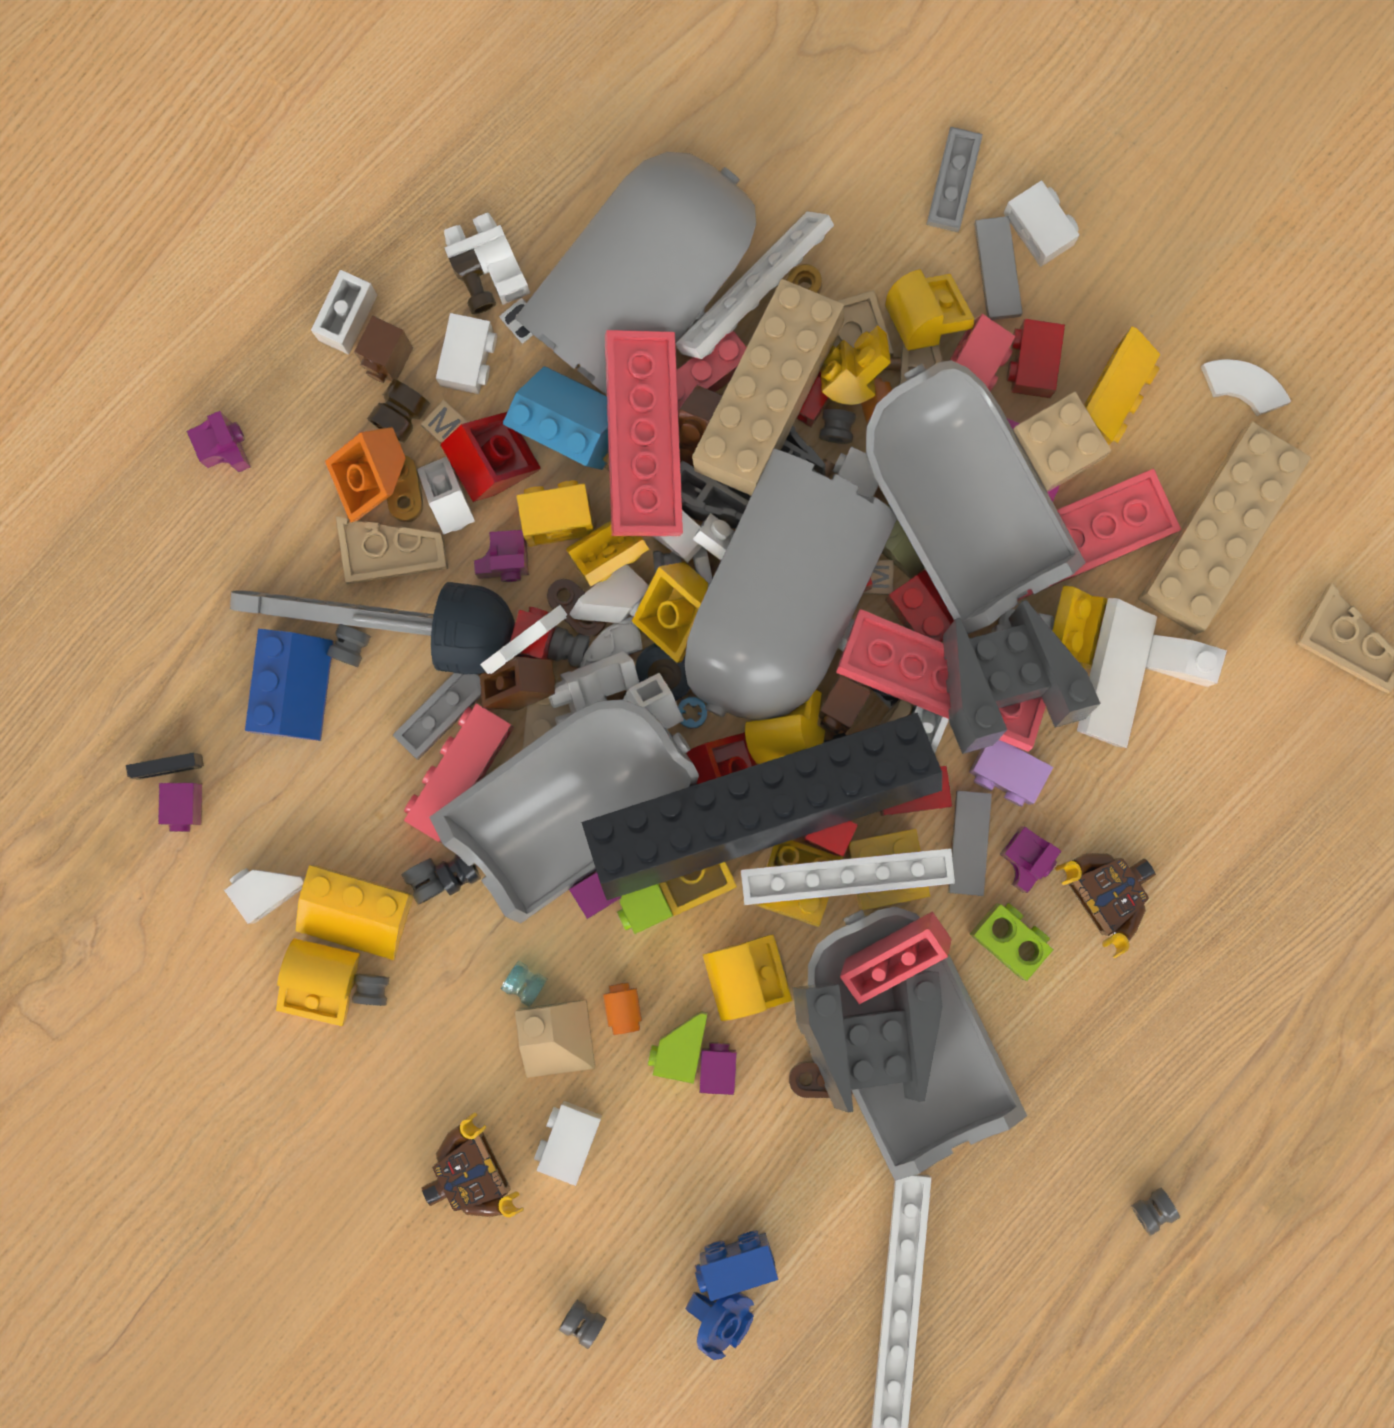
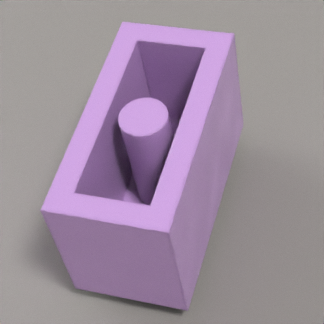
(1010, 771)

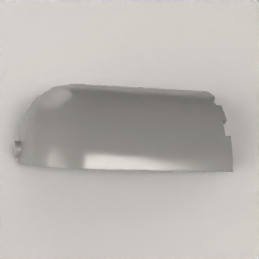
(643, 260)
(966, 493)
(784, 591)
(529, 811)
(967, 1083)

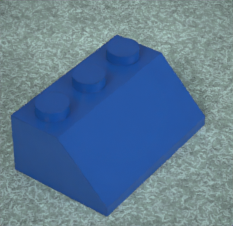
(289, 685)

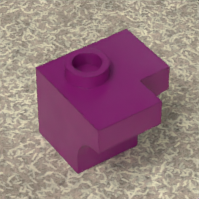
(219, 442)
(505, 557)
(1030, 858)

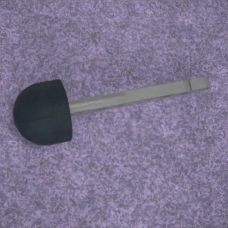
(464, 630)

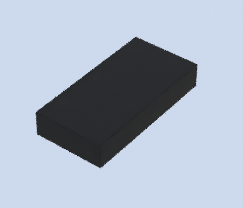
(164, 766)

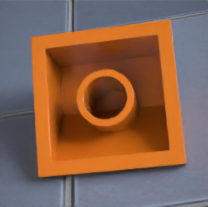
(366, 470)

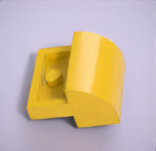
(927, 309)
(851, 371)
(602, 554)
(1079, 623)
(785, 734)
(791, 853)
(747, 978)
(316, 981)

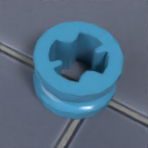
(690, 723)

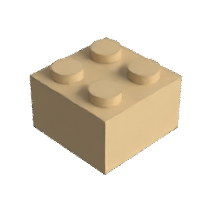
(1062, 441)

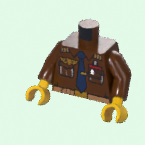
(1110, 894)
(470, 1175)

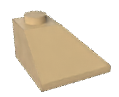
(555, 1038)

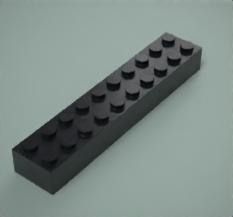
(762, 806)

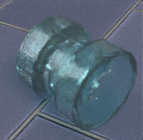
(516, 980)

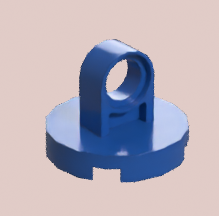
(722, 1322)

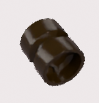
(398, 411)

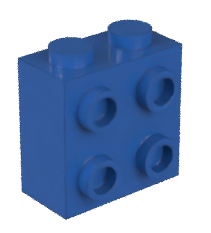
(736, 1265)

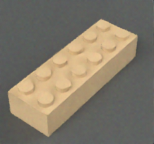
(768, 386)
(1224, 528)

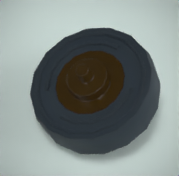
(655, 661)

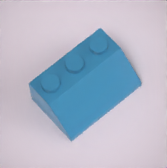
(562, 417)

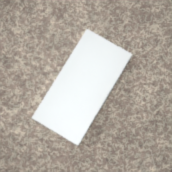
(1118, 671)

